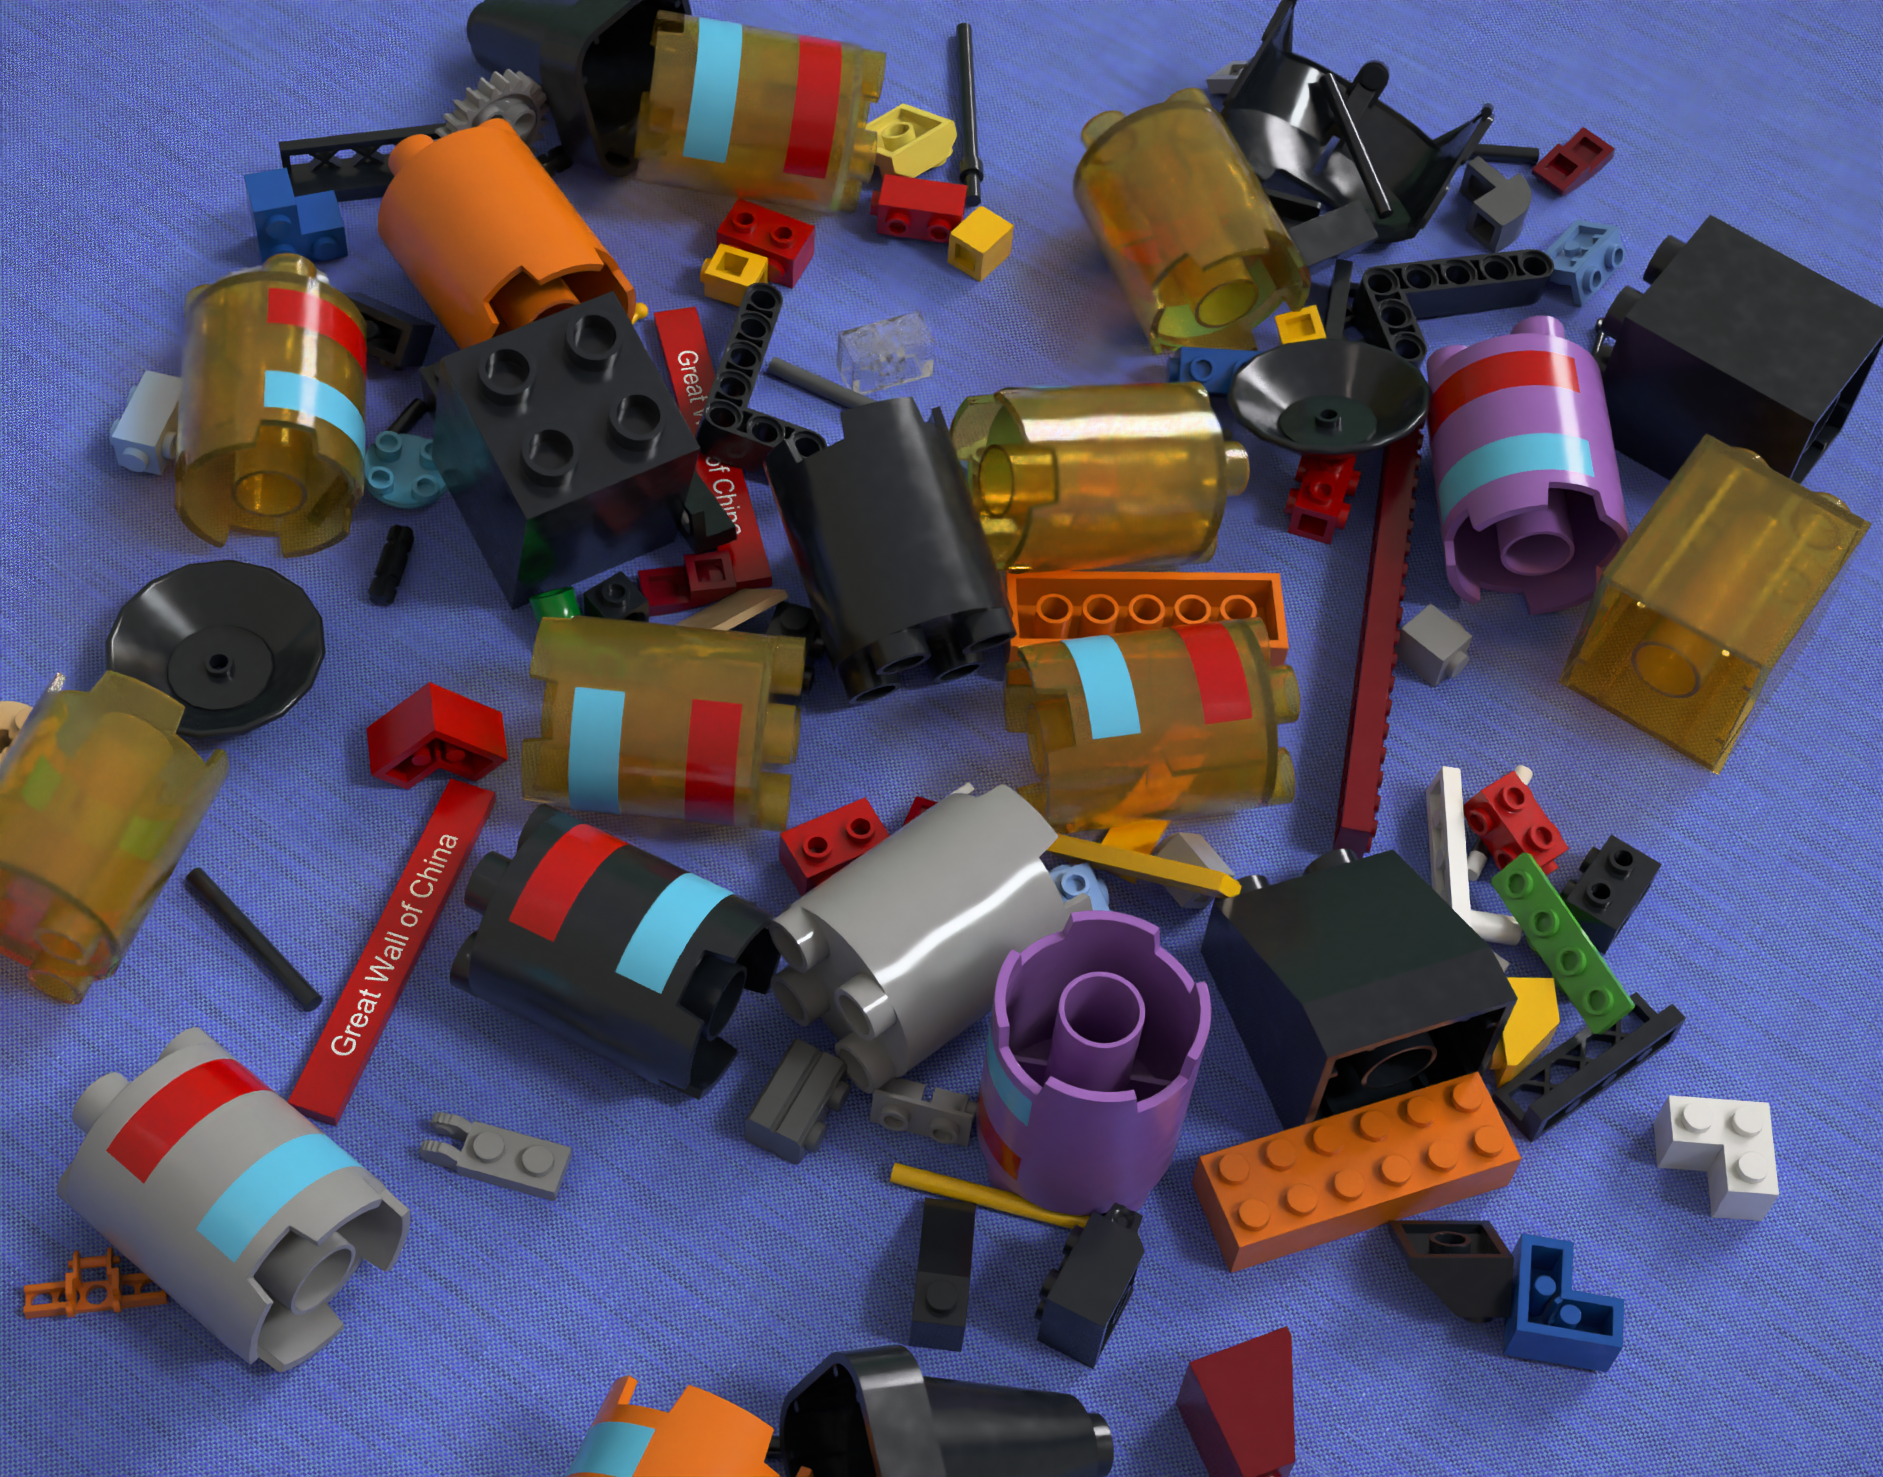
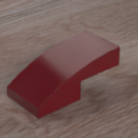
(1574, 163)
(685, 587)

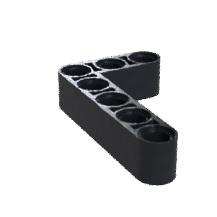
(1399, 293)
(727, 425)

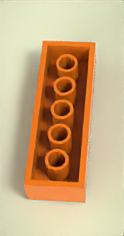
(1104, 603)
(1354, 1171)

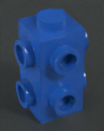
(1207, 366)

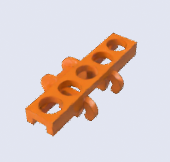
(73, 1284)

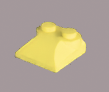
(911, 141)

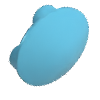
(402, 471)

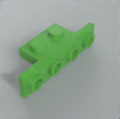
(1562, 944)

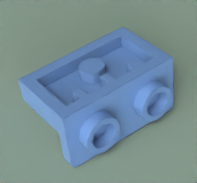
(1586, 258)

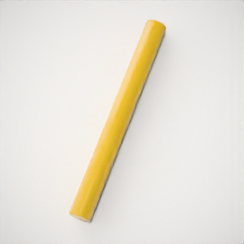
(981, 1195)

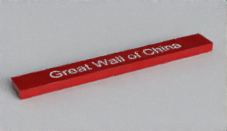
(691, 381)
(391, 953)

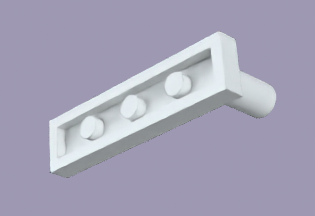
(1449, 859)

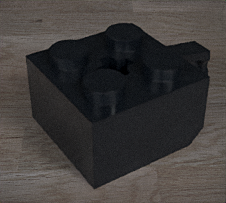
(1091, 1286)

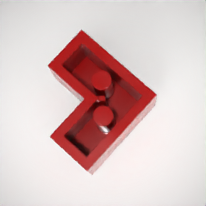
(436, 732)

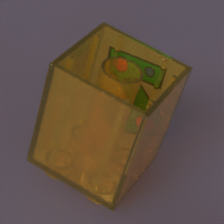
(1712, 601)

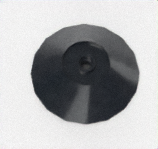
(1329, 398)
(215, 618)

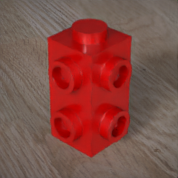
(918, 208)
(1320, 501)
(1514, 824)

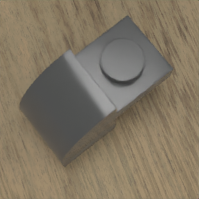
(1497, 204)

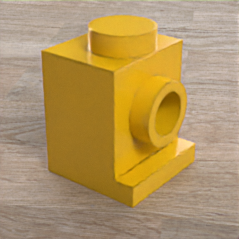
(731, 273)

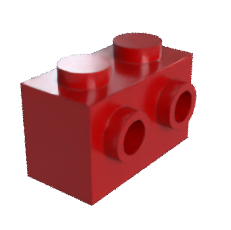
(770, 234)
(829, 843)

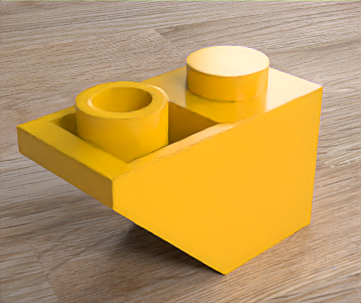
(1528, 1028)

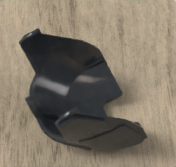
(1287, 123)

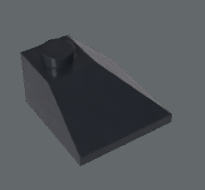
(1460, 1264)

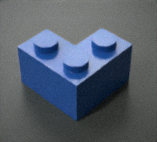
(292, 224)
(1553, 1320)

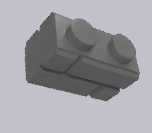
(797, 1101)

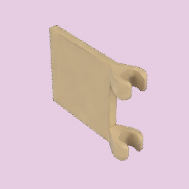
(735, 609)

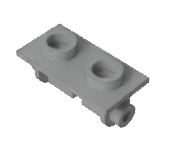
(944, 1119)

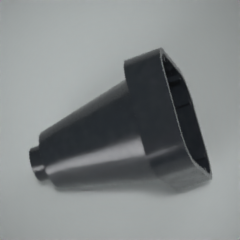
(588, 61)
(881, 1418)

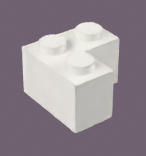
(1728, 1142)

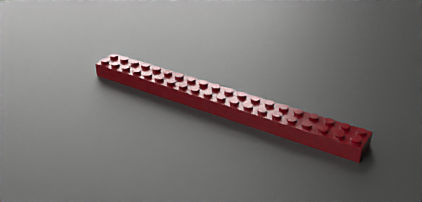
(1377, 645)

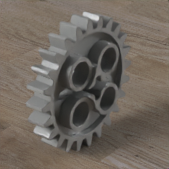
(504, 97)

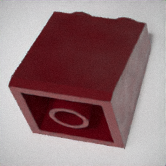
(1243, 1407)

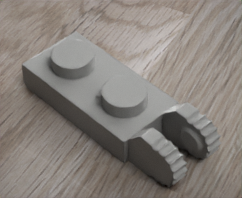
(499, 1156)

